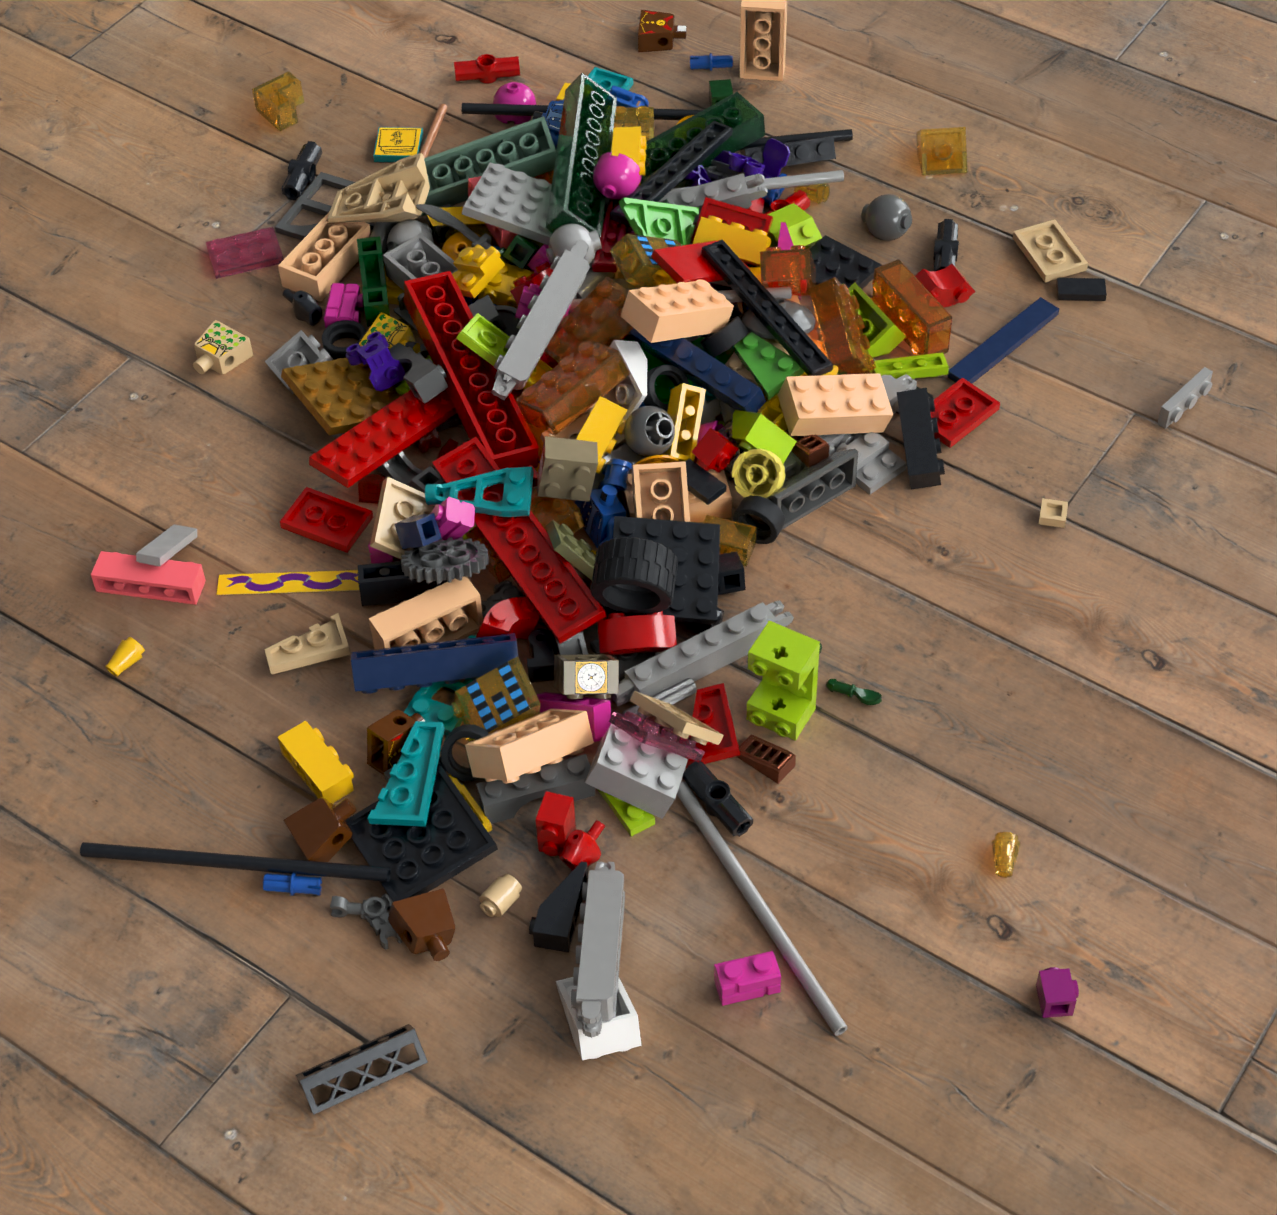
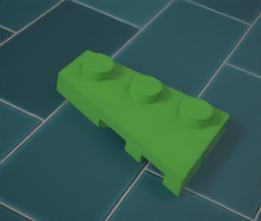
(766, 363)

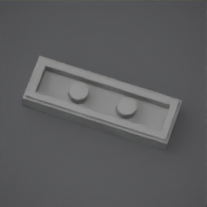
(166, 545)

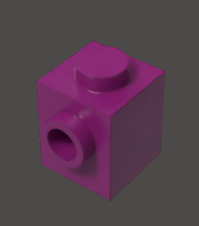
(1056, 992)

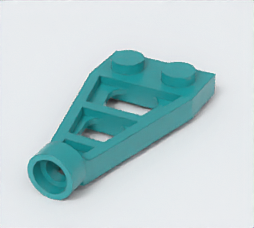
(516, 492)
(433, 710)

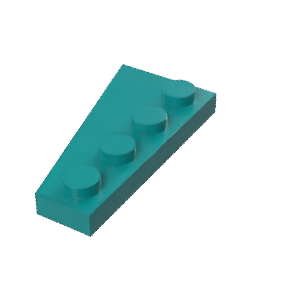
(412, 780)

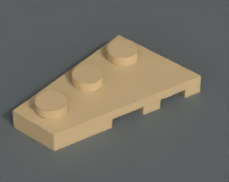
(315, 646)

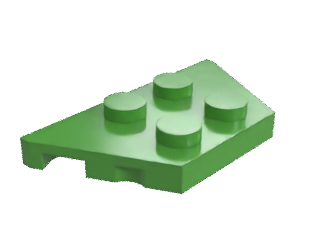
(660, 219)

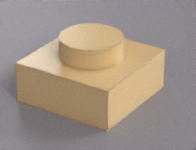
(1053, 513)

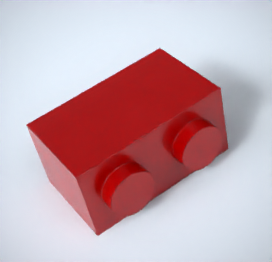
(554, 822)

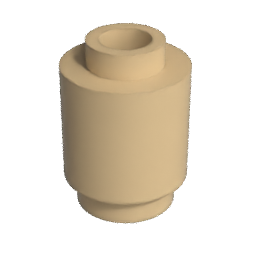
(500, 895)

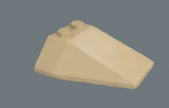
(384, 195)

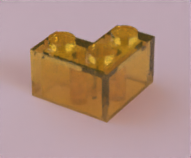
(278, 100)

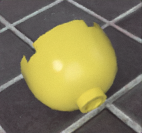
(758, 473)

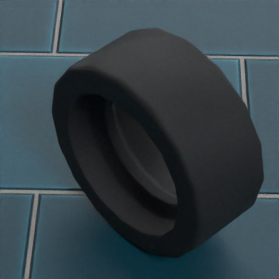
(341, 330)
(725, 338)
(673, 372)
(765, 510)
(450, 765)

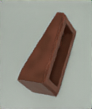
(812, 456)
(774, 772)

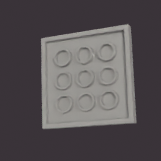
(511, 202)

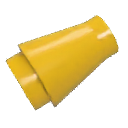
(126, 655)

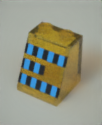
(635, 260)
(497, 698)

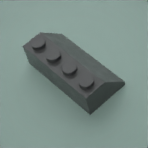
(816, 485)

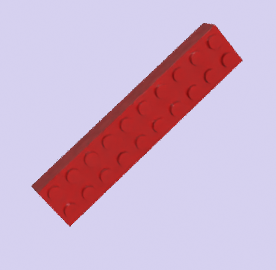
(498, 424)

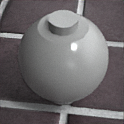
(405, 231)
(565, 238)

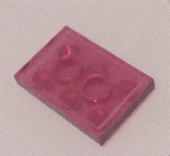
(244, 252)
(652, 734)

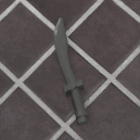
(446, 218)

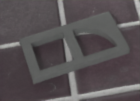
(305, 202)

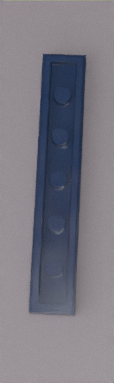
(1004, 341)

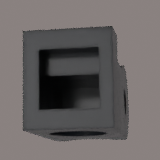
(541, 650)

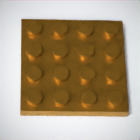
(337, 393)

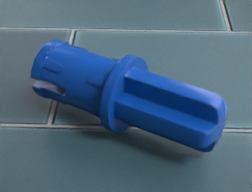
(710, 62)
(292, 884)

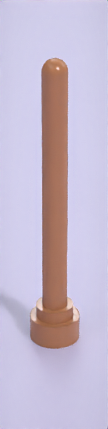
(426, 147)

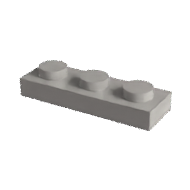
(1185, 398)

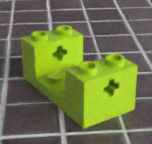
(788, 682)

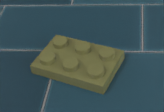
(576, 552)

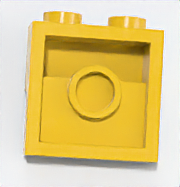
(476, 269)
(499, 287)

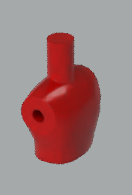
(582, 846)

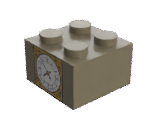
(567, 469)
(586, 675)

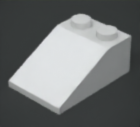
(633, 388)
(616, 1035)

